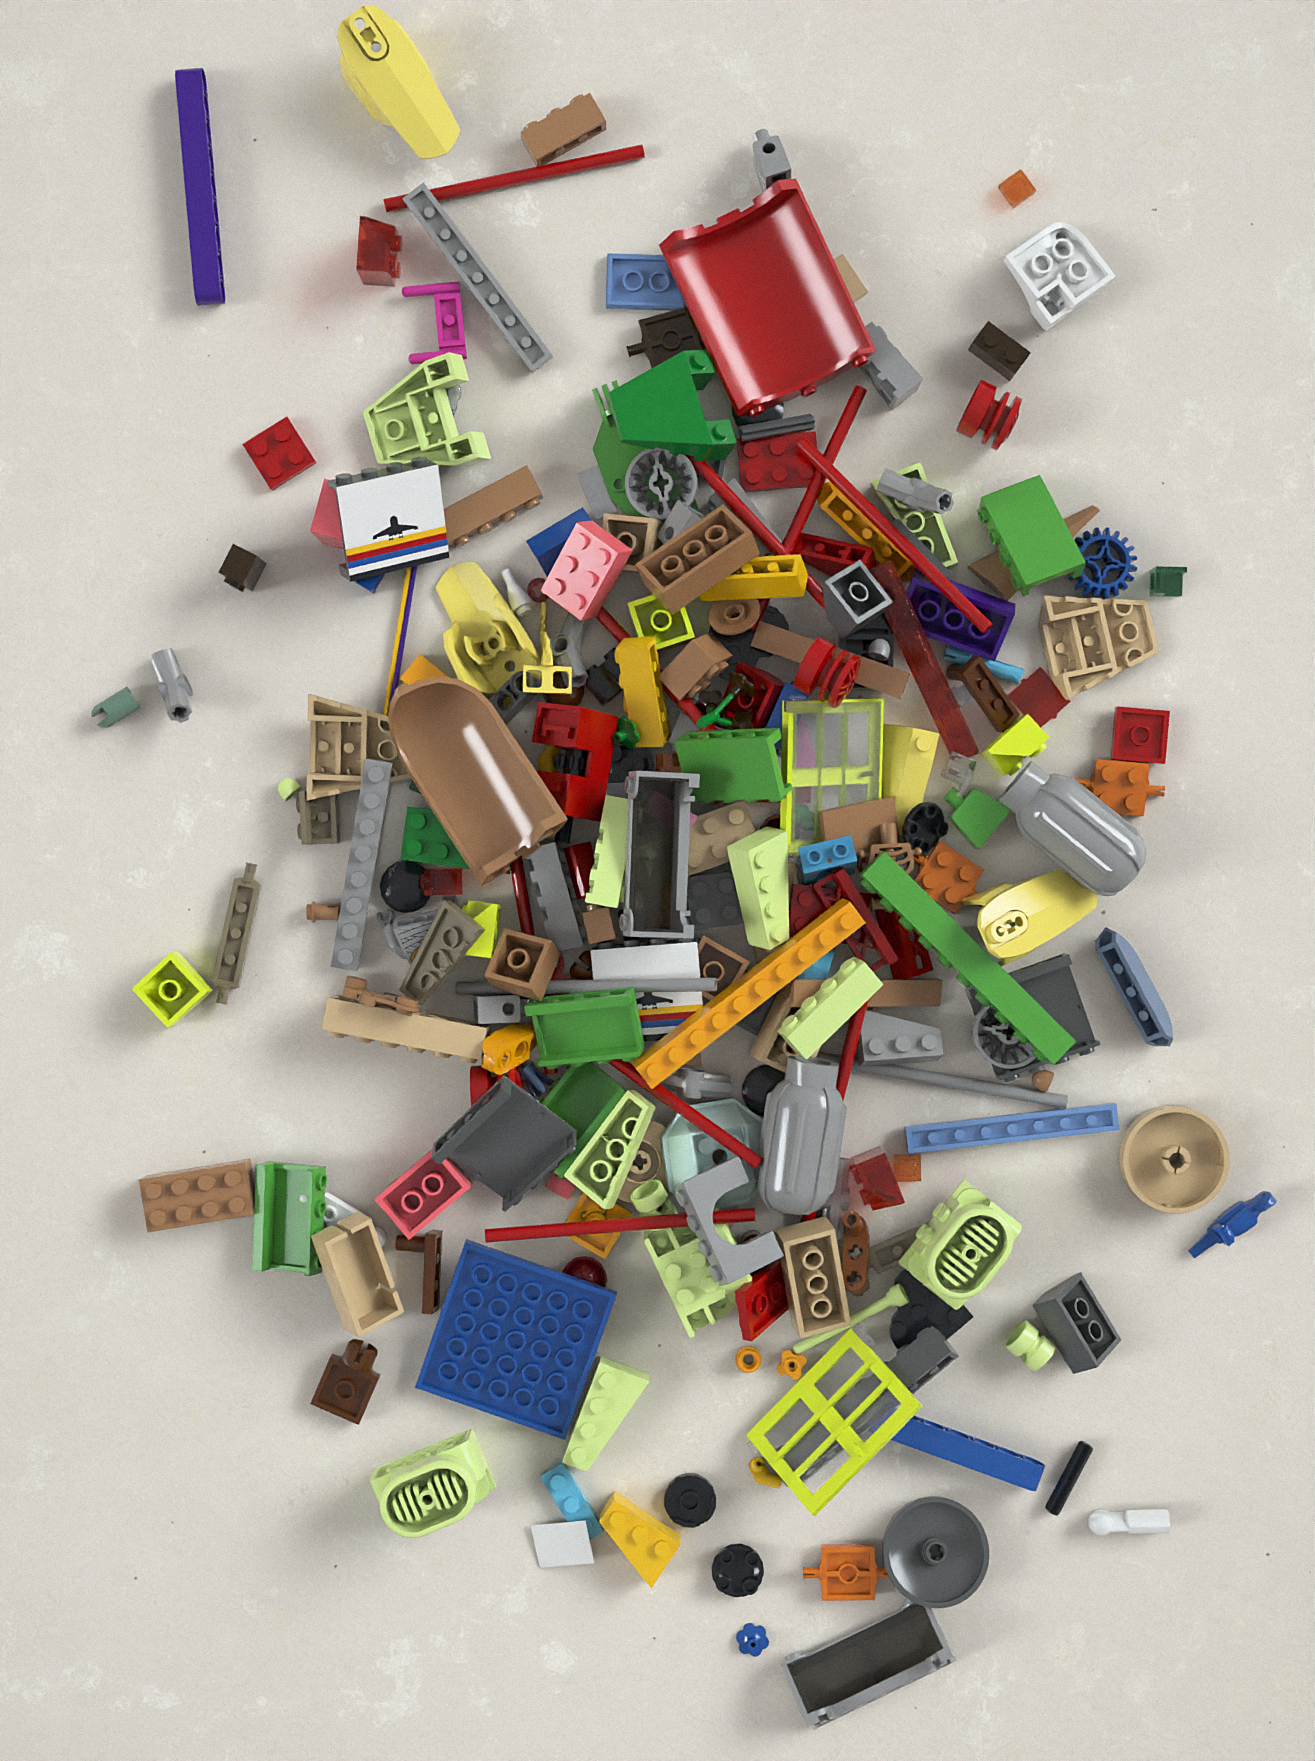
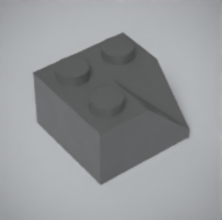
(853, 599)

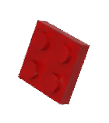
(279, 453)
(1140, 735)

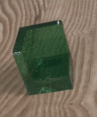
(1166, 581)

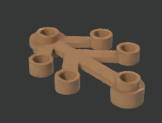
(356, 987)

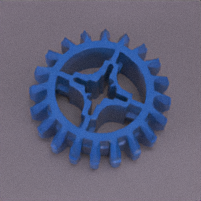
(1111, 564)

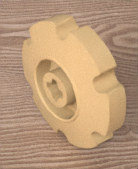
(652, 1167)

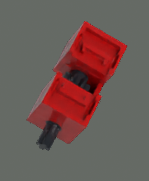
(587, 762)

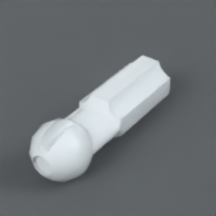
(1131, 1521)

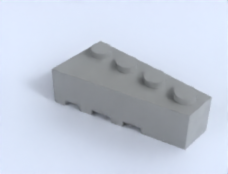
(555, 897)

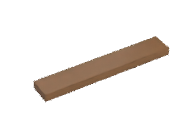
(795, 646)
(893, 992)

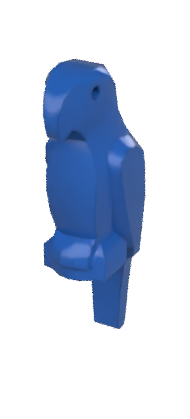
(1234, 1222)

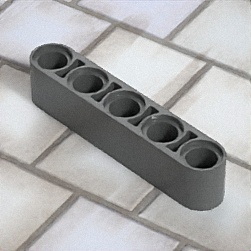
(518, 699)

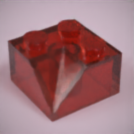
(378, 252)
(876, 1178)

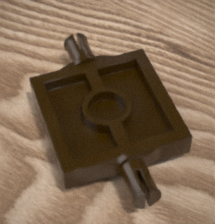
(666, 336)

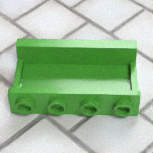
(1030, 534)
(733, 764)
(587, 1027)
(584, 1102)
(285, 1223)

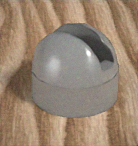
(879, 650)

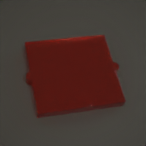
(1038, 697)

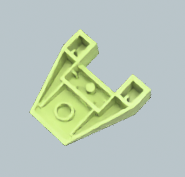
(418, 419)

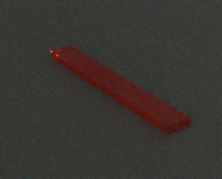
(924, 663)

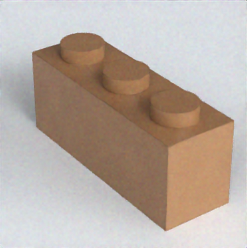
(563, 129)

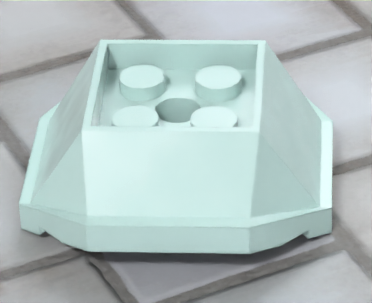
(690, 1150)

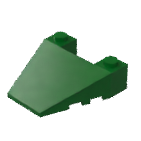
(665, 409)

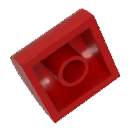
(766, 695)

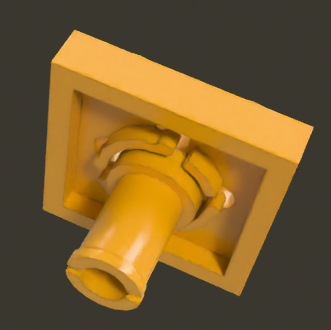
(597, 1243)

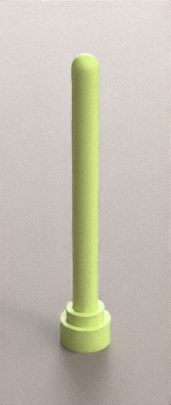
(895, 1297)

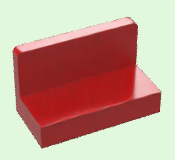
(580, 862)

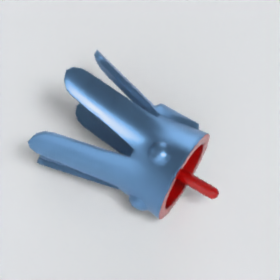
(533, 1078)

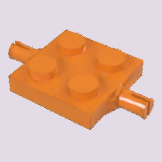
(1122, 785)
(947, 876)
(847, 1572)

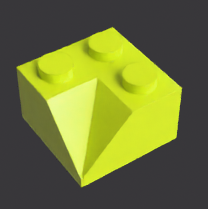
(653, 619)
(1020, 740)
(488, 916)
(172, 989)

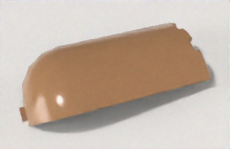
(472, 774)

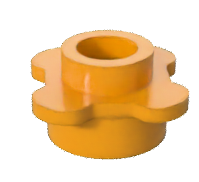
(790, 1357)

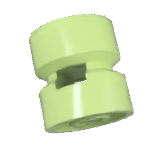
(652, 1200)
(1026, 1343)

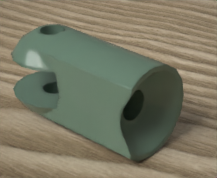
(116, 707)

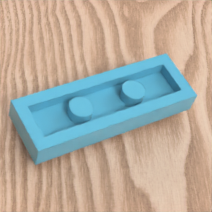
(570, 1498)

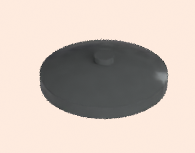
(935, 1552)

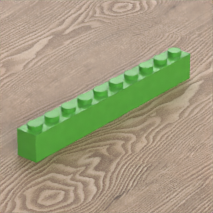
(967, 958)

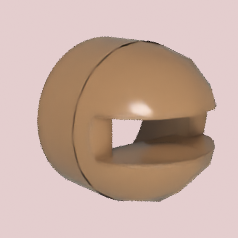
(1042, 1079)

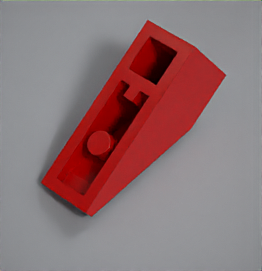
(832, 555)

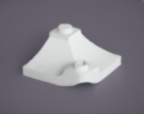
(1057, 272)

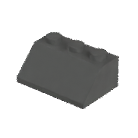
(1077, 1324)

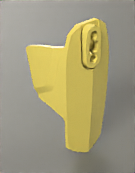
(395, 82)
(483, 631)
(1037, 905)

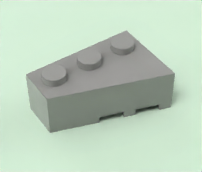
(889, 370)
(897, 1041)

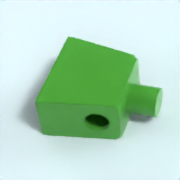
(975, 815)

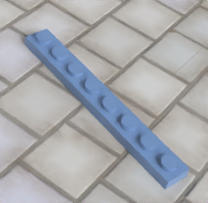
(1011, 1128)

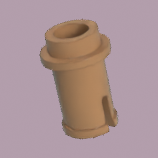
(322, 912)

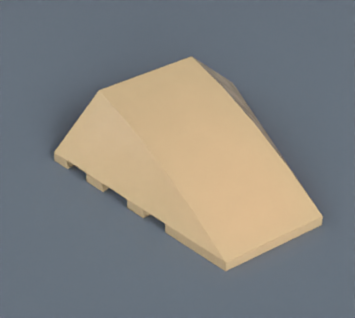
(1093, 639)
(341, 742)

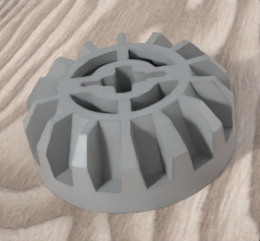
(656, 460)
(1001, 1057)

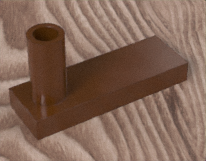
(985, 691)
(432, 1248)

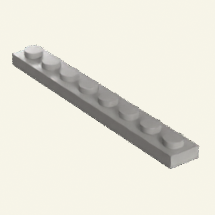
(477, 277)
(361, 864)

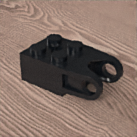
(861, 639)

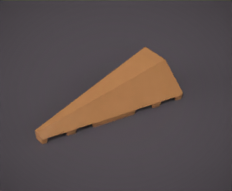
(998, 577)

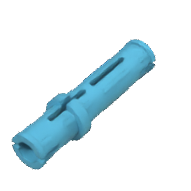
(997, 668)

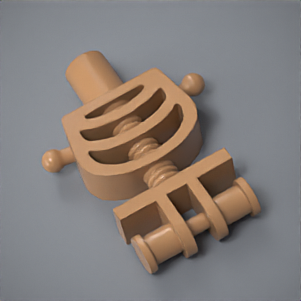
(889, 843)

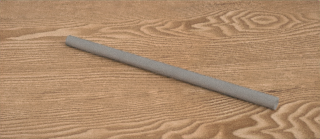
(579, 986)
(956, 1082)

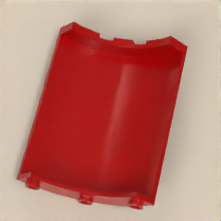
(768, 300)

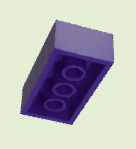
(948, 625)

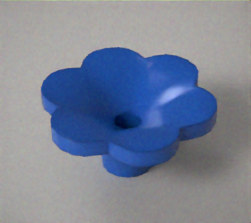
(752, 1634)

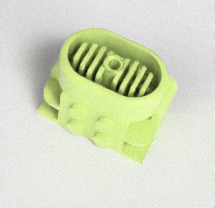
(961, 1245)
(688, 1277)
(432, 1486)

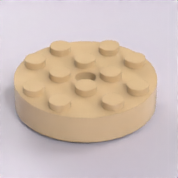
(1201, 1162)

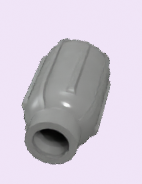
(1075, 829)
(801, 1137)

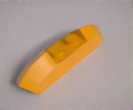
(862, 530)

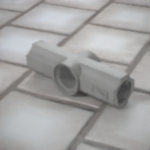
(838, 1201)

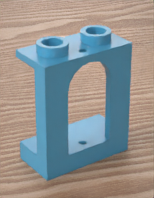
(816, 858)

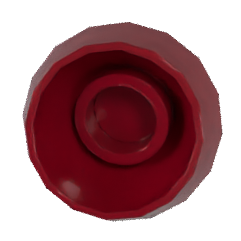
(587, 1269)

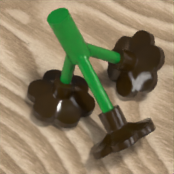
(713, 704)

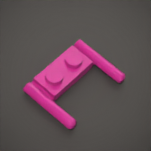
(448, 319)

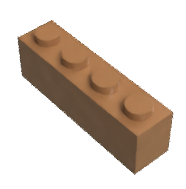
(491, 505)

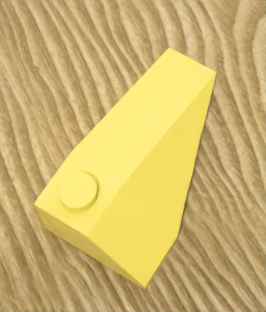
(906, 766)

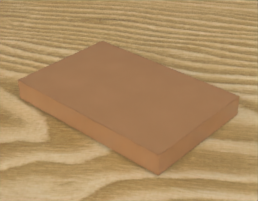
(860, 821)

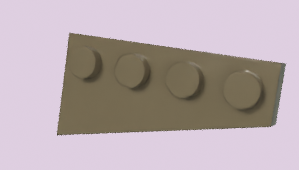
(442, 948)

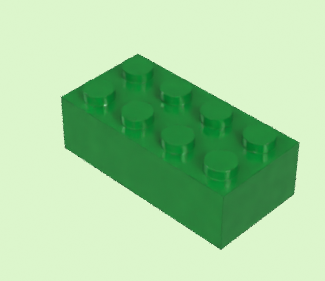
(428, 842)

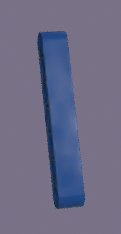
(971, 1452)

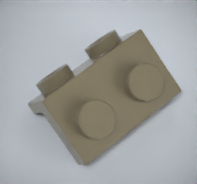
(318, 819)

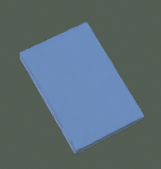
(641, 283)

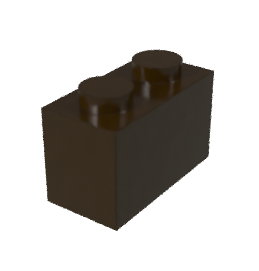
(999, 351)
(242, 568)

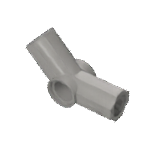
(915, 493)
(567, 649)
(173, 685)
(697, 1083)

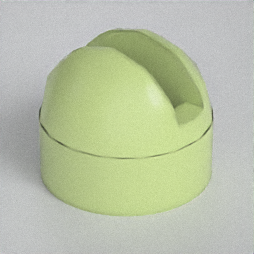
(288, 788)

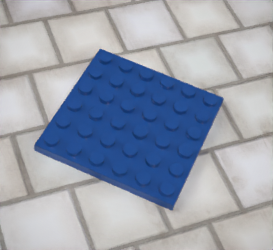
(515, 1339)

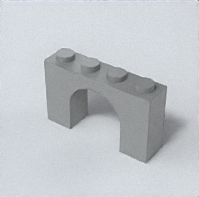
(699, 1197)

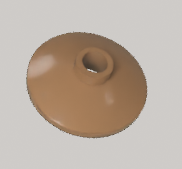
(733, 616)

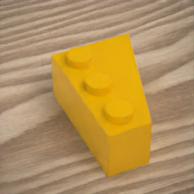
(640, 1536)

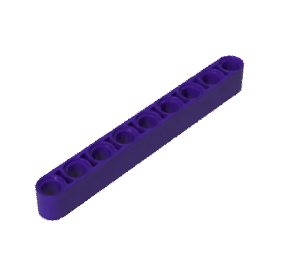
(200, 186)

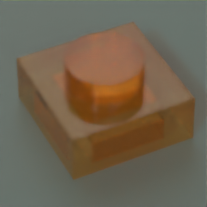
(1017, 188)
(907, 1167)

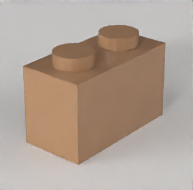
(599, 924)

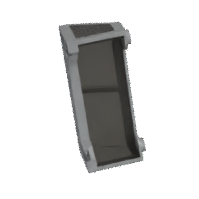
(657, 854)
(867, 1664)

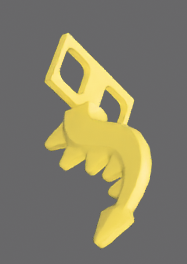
(546, 664)

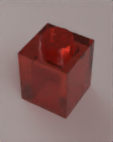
(442, 881)

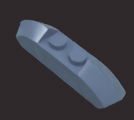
(1135, 988)

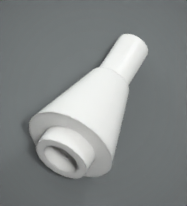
(519, 600)

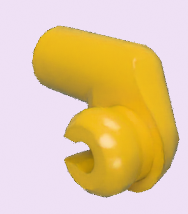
(546, 758)
(761, 1474)

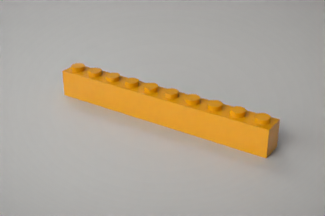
(748, 992)

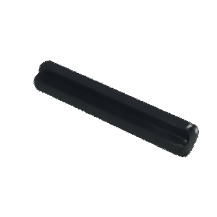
(1069, 1478)

